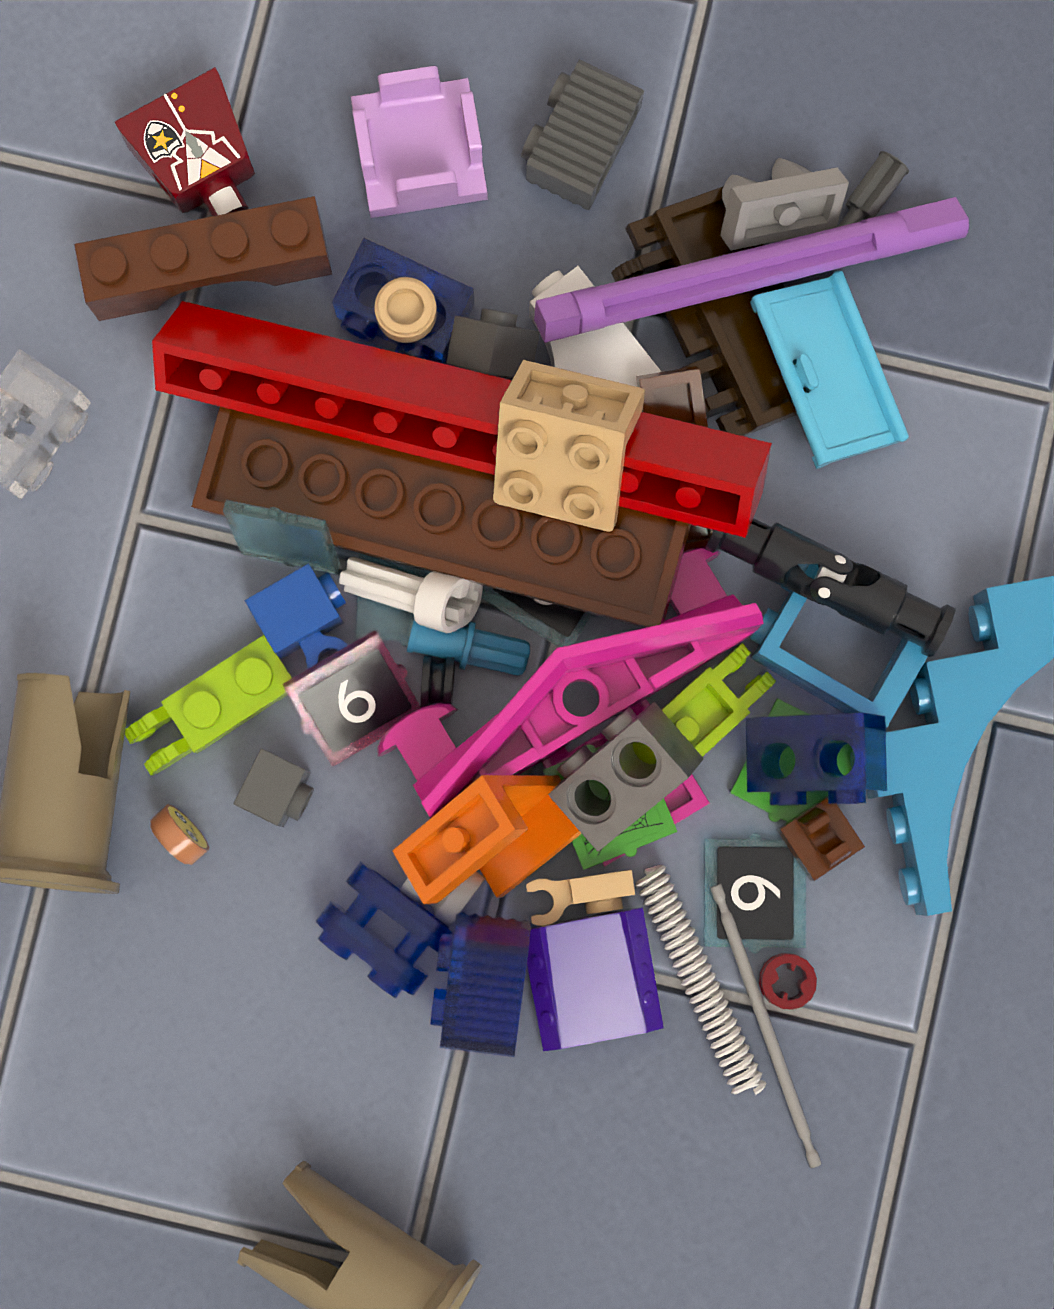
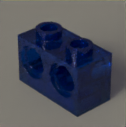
(378, 266)
(816, 748)

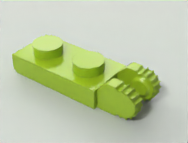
(215, 703)
(708, 708)

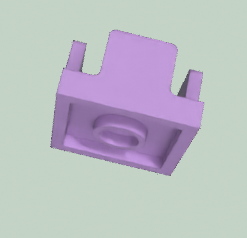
(419, 143)

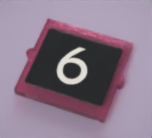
(352, 697)

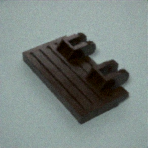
(728, 327)

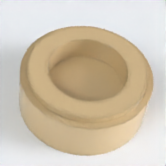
(405, 309)

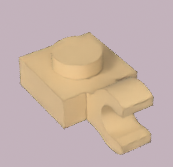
(597, 891)

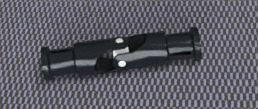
(840, 583)

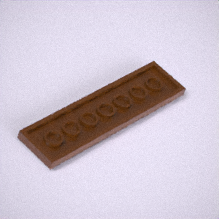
(442, 519)

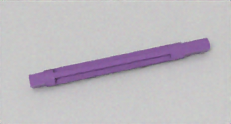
(750, 269)

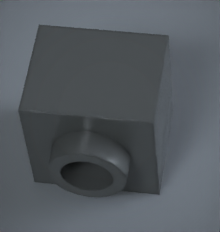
(491, 343)
(275, 789)

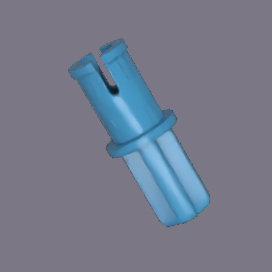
(472, 648)

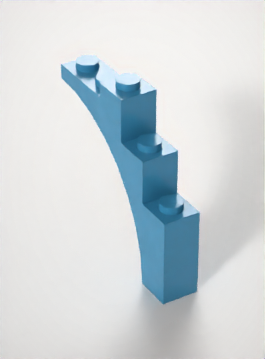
(958, 703)

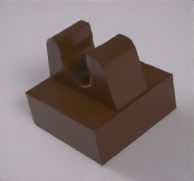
(820, 838)

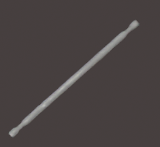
(765, 1026)

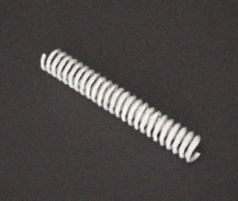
(685, 938)

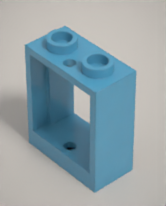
(884, 697)

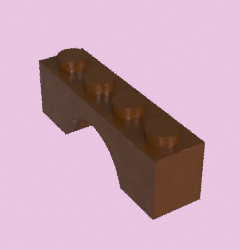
(152, 265)

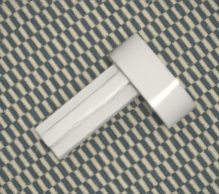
(436, 601)

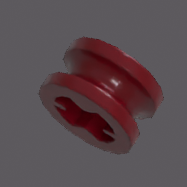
(805, 985)

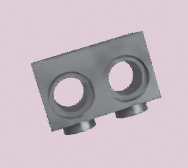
(630, 781)

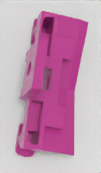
(619, 667)

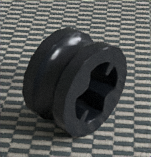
(437, 681)

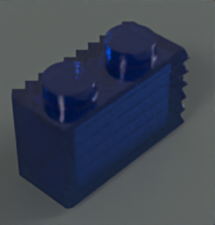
(484, 984)

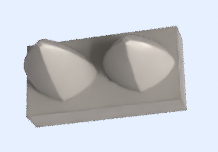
(781, 208)

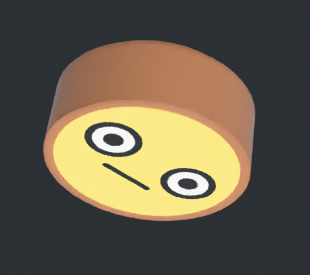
(178, 835)

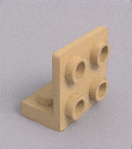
(564, 444)

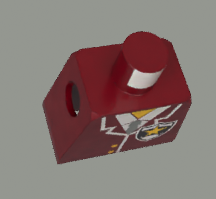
(191, 145)

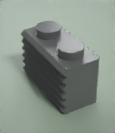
(582, 133)

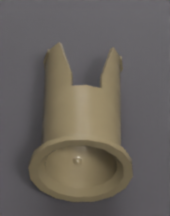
(60, 785)
(382, 1264)

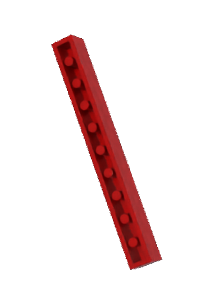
(436, 411)

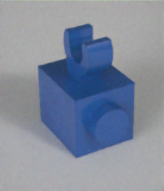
(299, 614)

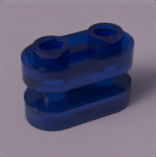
(348, 931)

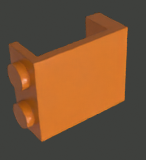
(495, 826)

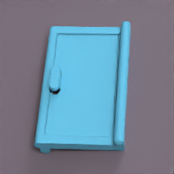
(846, 393)

